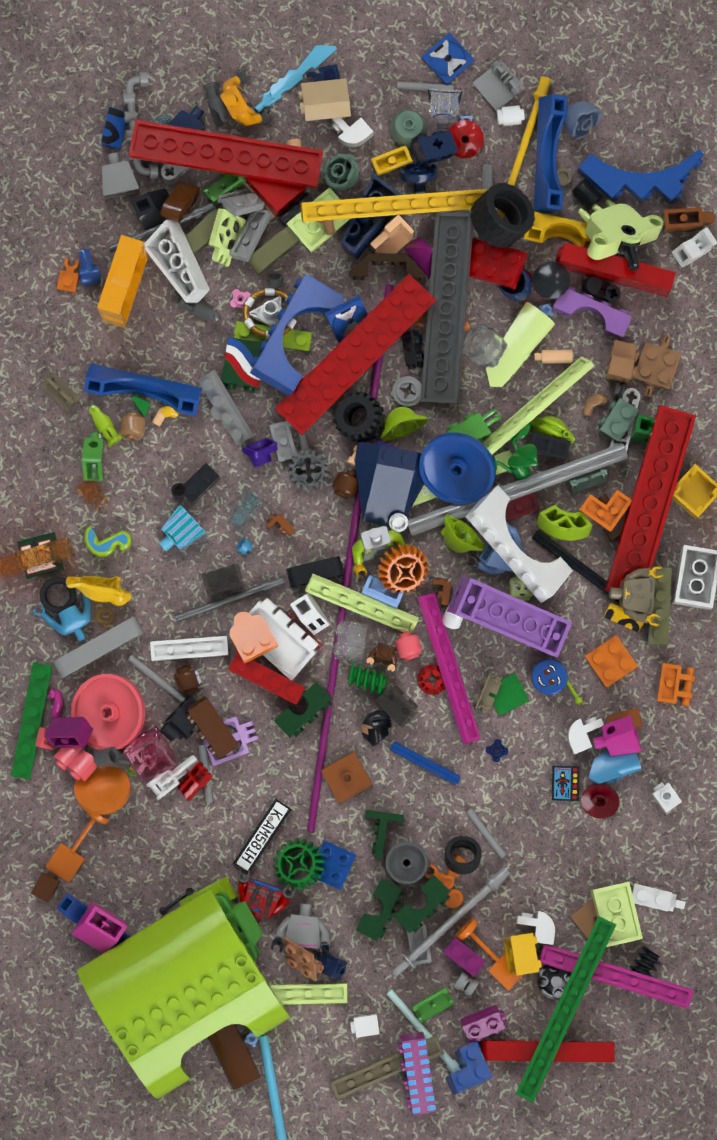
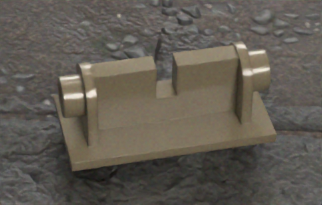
(60, 391)
(489, 685)

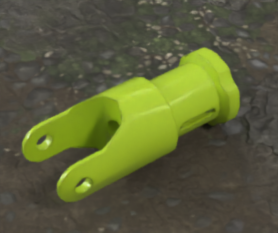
(104, 426)

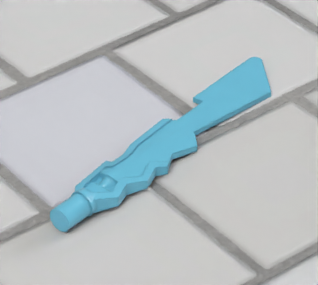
(293, 77)

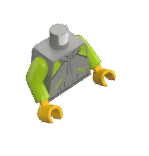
(373, 545)

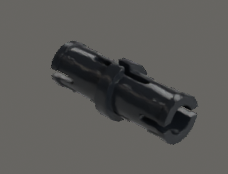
(294, 209)

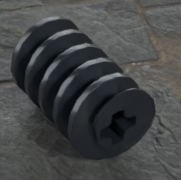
(646, 963)

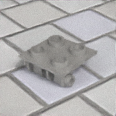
(498, 85)

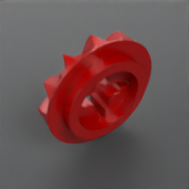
(427, 687)

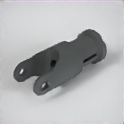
(215, 103)
(200, 310)

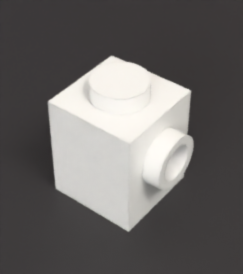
(665, 797)

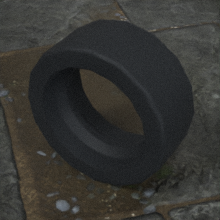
(44, 590)
(465, 842)

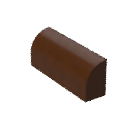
(234, 1056)

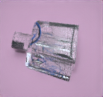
(444, 105)

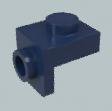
(332, 966)

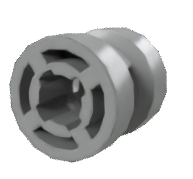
(462, 981)

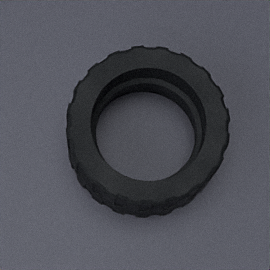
(490, 224)

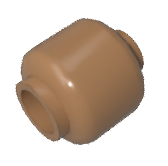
(132, 426)

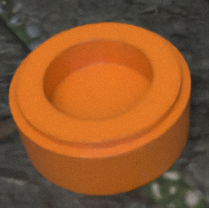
(455, 899)

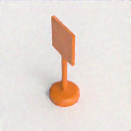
(66, 861)
(499, 969)

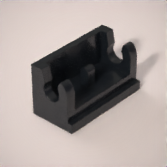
(550, 445)

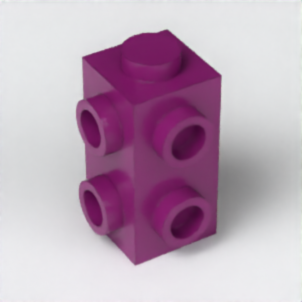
(483, 1023)

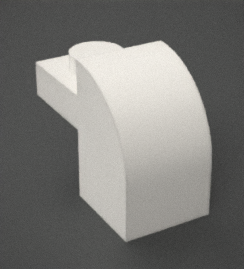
(354, 135)
(694, 248)
(577, 734)
(543, 925)

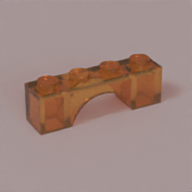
(36, 556)

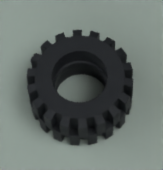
(348, 407)

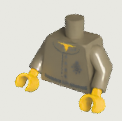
(637, 594)

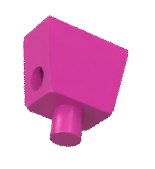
(619, 737)

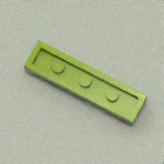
(293, 340)

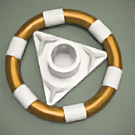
(267, 312)

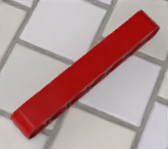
(568, 1051)

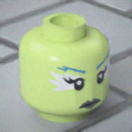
(519, 589)

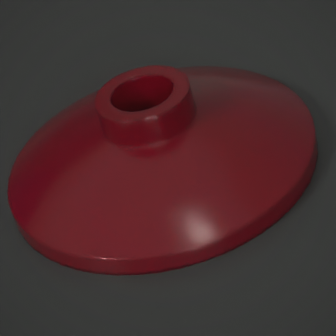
(600, 807)

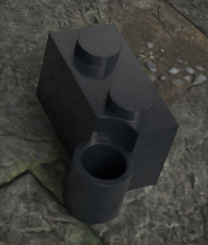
(198, 484)
(177, 723)

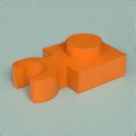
(68, 279)

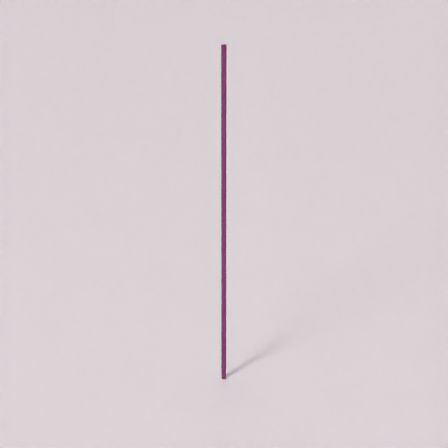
(341, 617)

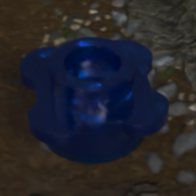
(496, 745)

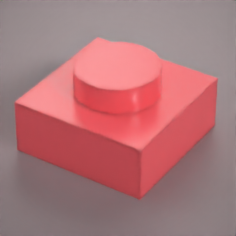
(41, 740)

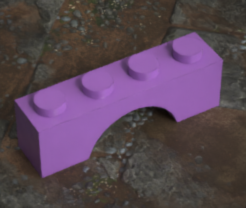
(614, 320)

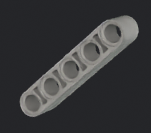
(97, 647)

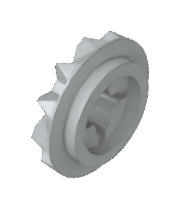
(403, 383)

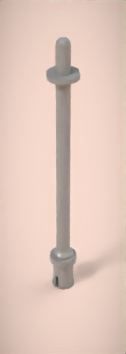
(492, 884)

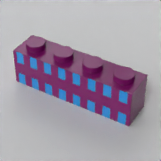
(417, 1073)

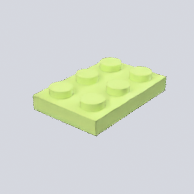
(313, 233)
(618, 906)

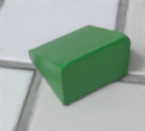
(143, 405)

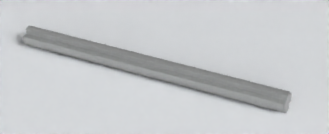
(525, 486)

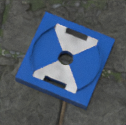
(444, 69)
(338, 316)

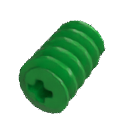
(367, 679)

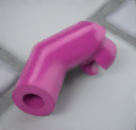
(56, 695)

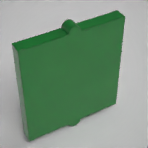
(509, 695)

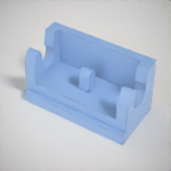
(376, 590)

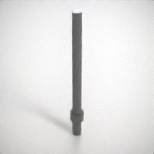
(195, 213)
(265, 586)

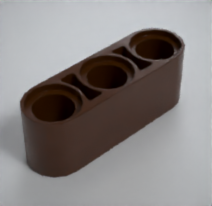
(180, 201)

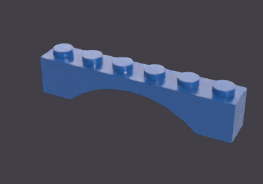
(551, 116)
(179, 396)

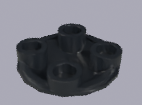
(551, 280)
(552, 981)

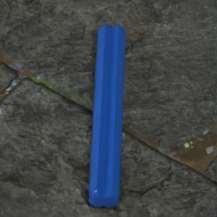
(425, 763)

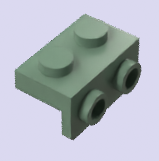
(618, 419)

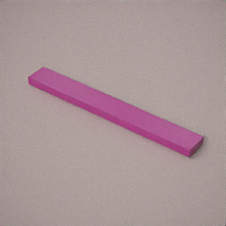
(449, 668)
(621, 977)

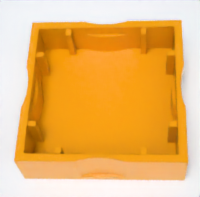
(122, 281)

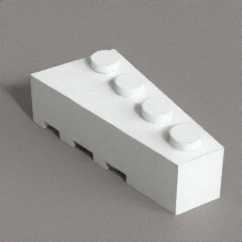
(177, 262)

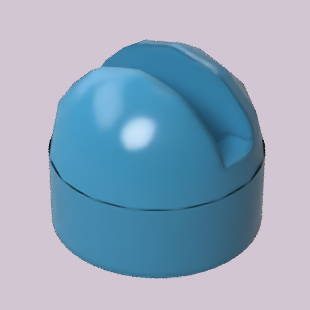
(244, 546)

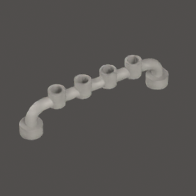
(129, 117)

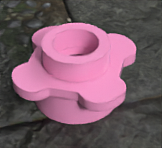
(236, 295)

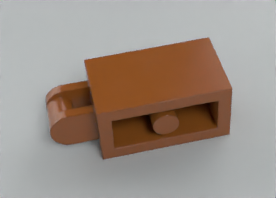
(686, 219)

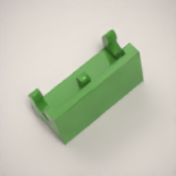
(224, 185)
(433, 1005)

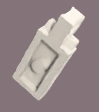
(656, 898)

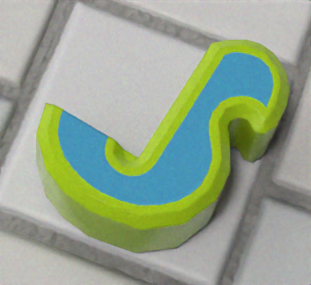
(107, 546)

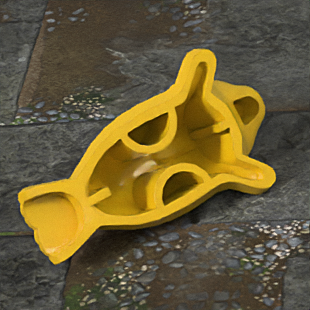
(100, 589)

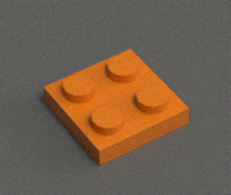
(611, 661)

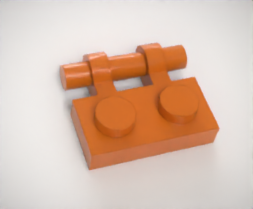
(669, 684)

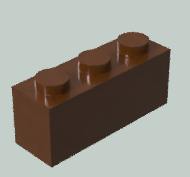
(211, 727)

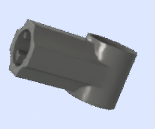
(111, 757)

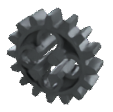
(316, 475)

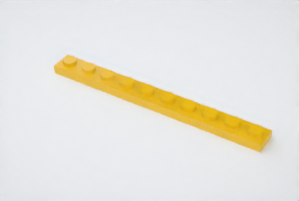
(389, 205)

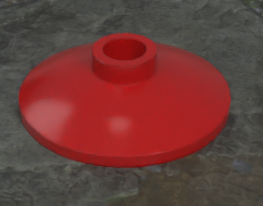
(475, 136)

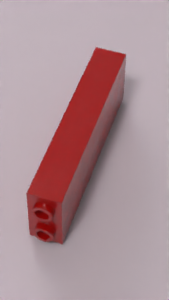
(616, 270)

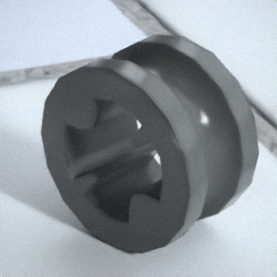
(619, 390)

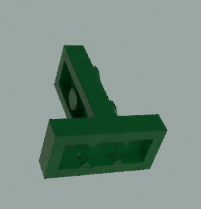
(380, 829)

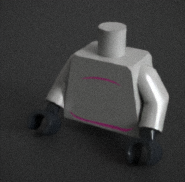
(303, 930)

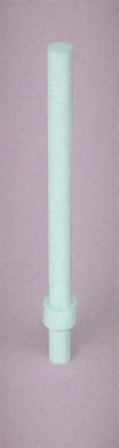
(452, 1065)

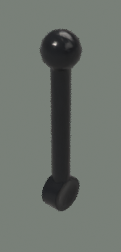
(189, 891)

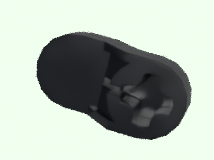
(608, 292)

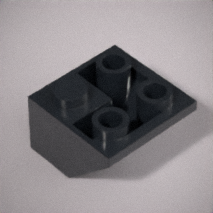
(149, 208)

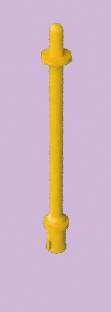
(541, 91)

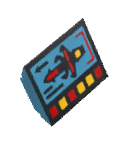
(565, 783)

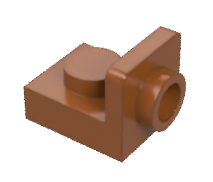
(284, 525)
(444, 594)

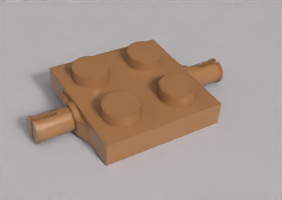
(657, 366)

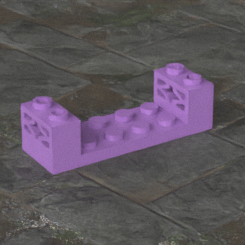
(509, 616)

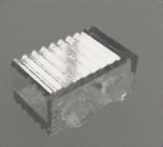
(350, 641)

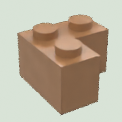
(621, 362)

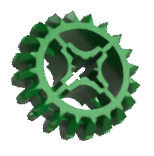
(303, 859)

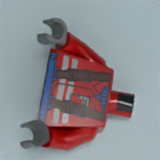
(262, 897)

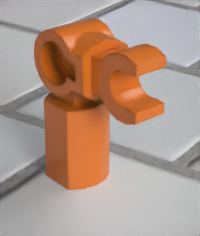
(446, 879)

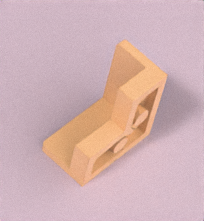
(393, 238)

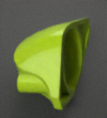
(402, 422)
(552, 427)
(460, 536)

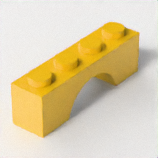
(551, 226)

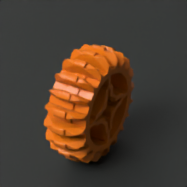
(412, 557)

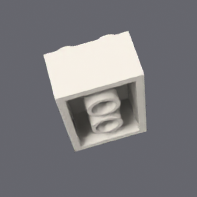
(696, 577)

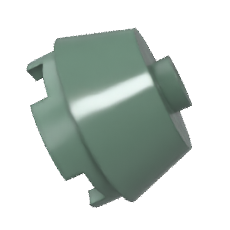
(407, 126)
(341, 172)

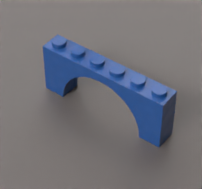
(272, 363)

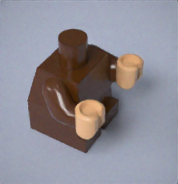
(385, 654)

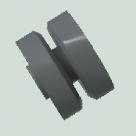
(416, 868)

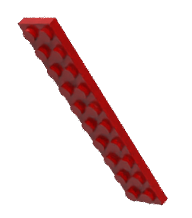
(225, 154)
(355, 354)
(652, 493)

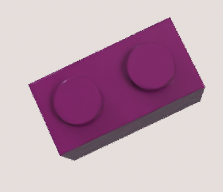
(68, 732)
(464, 956)

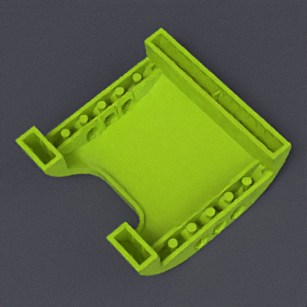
(177, 988)

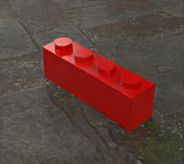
(267, 679)

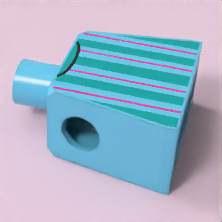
(180, 530)

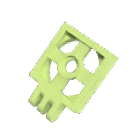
(221, 253)

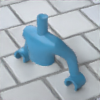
(71, 619)

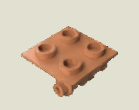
(302, 959)

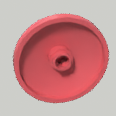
(112, 709)

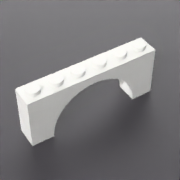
(490, 521)

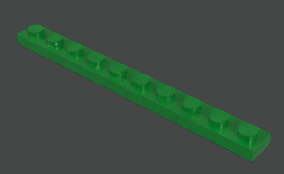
(565, 1009)

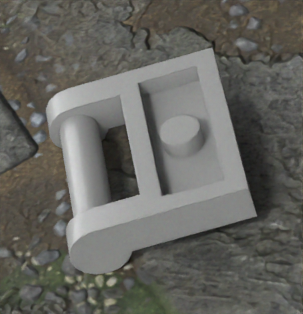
(282, 435)

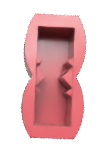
(77, 761)

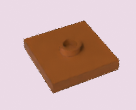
(346, 777)

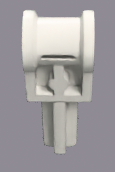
(169, 780)

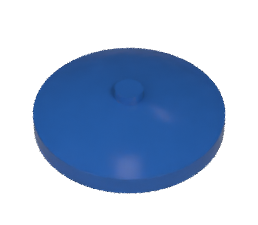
(457, 468)

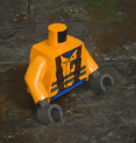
(239, 103)

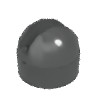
(275, 280)

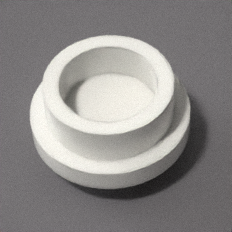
(398, 522)

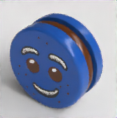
(549, 677)

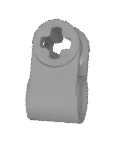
(178, 172)

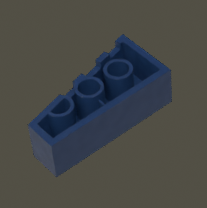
(364, 230)

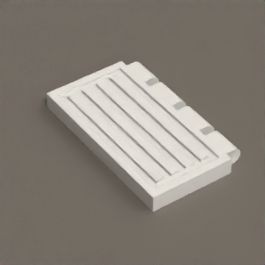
(293, 650)

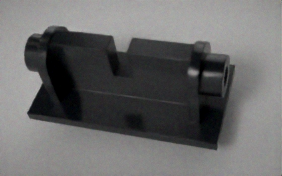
(413, 340)

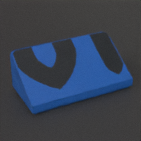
(113, 129)

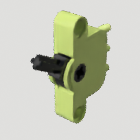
(619, 231)

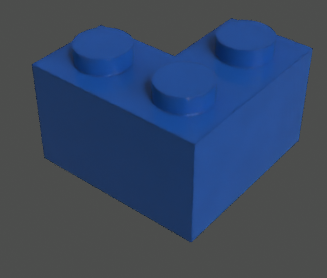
(473, 1071)

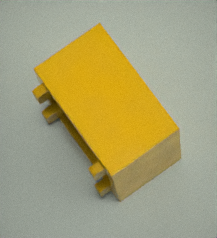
(695, 491)
(521, 954)

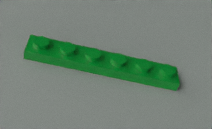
(31, 720)

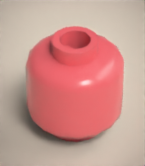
(408, 646)

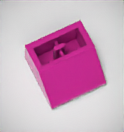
(99, 927)

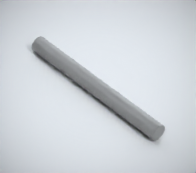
(156, 678)

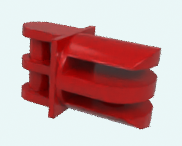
(194, 781)

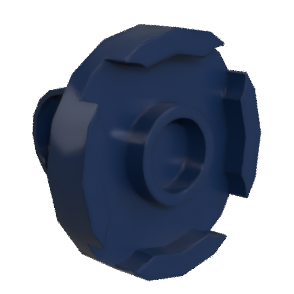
(418, 175)

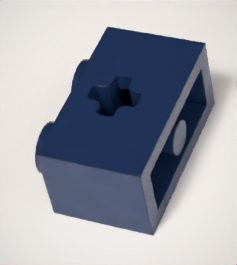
(434, 148)

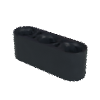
(324, 568)

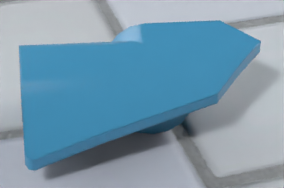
(613, 768)

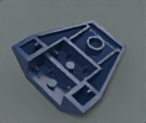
(386, 481)

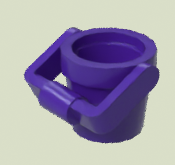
(260, 451)

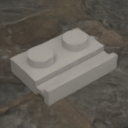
(241, 202)

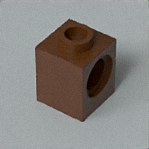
(46, 886)

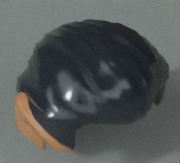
(376, 727)

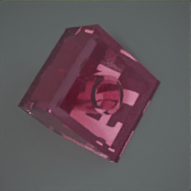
(150, 755)

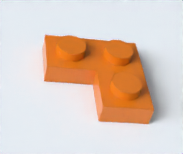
(608, 514)

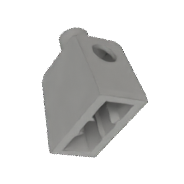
(118, 178)

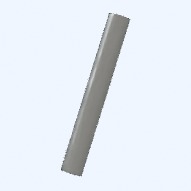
(421, 86)
(204, 759)
(485, 832)

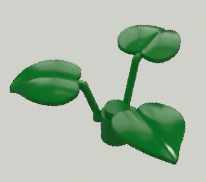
(522, 458)

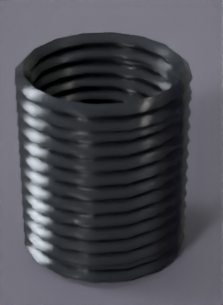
(586, 193)

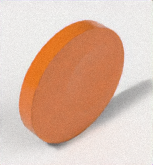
(103, 791)

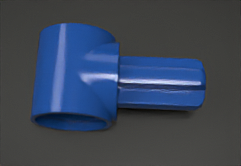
(89, 272)

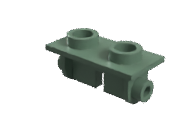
(588, 480)

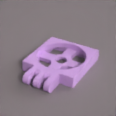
(242, 734)

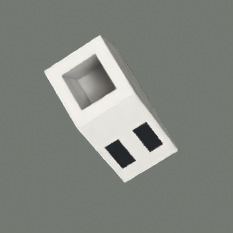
(310, 613)

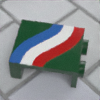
(237, 365)

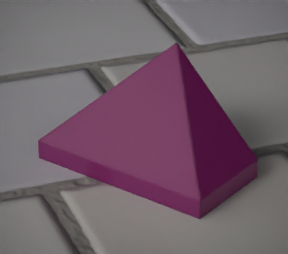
(421, 254)

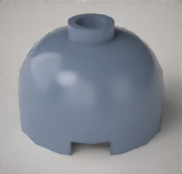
(580, 118)

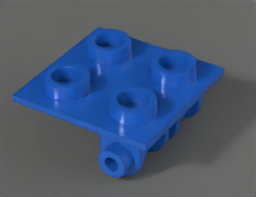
(336, 865)

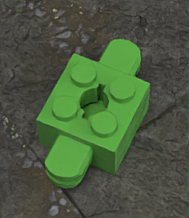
(475, 425)
(241, 916)

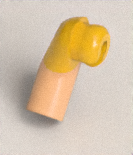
(162, 413)

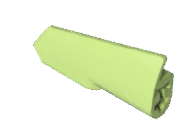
(522, 338)

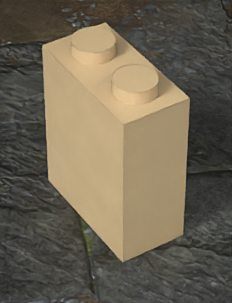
(324, 99)

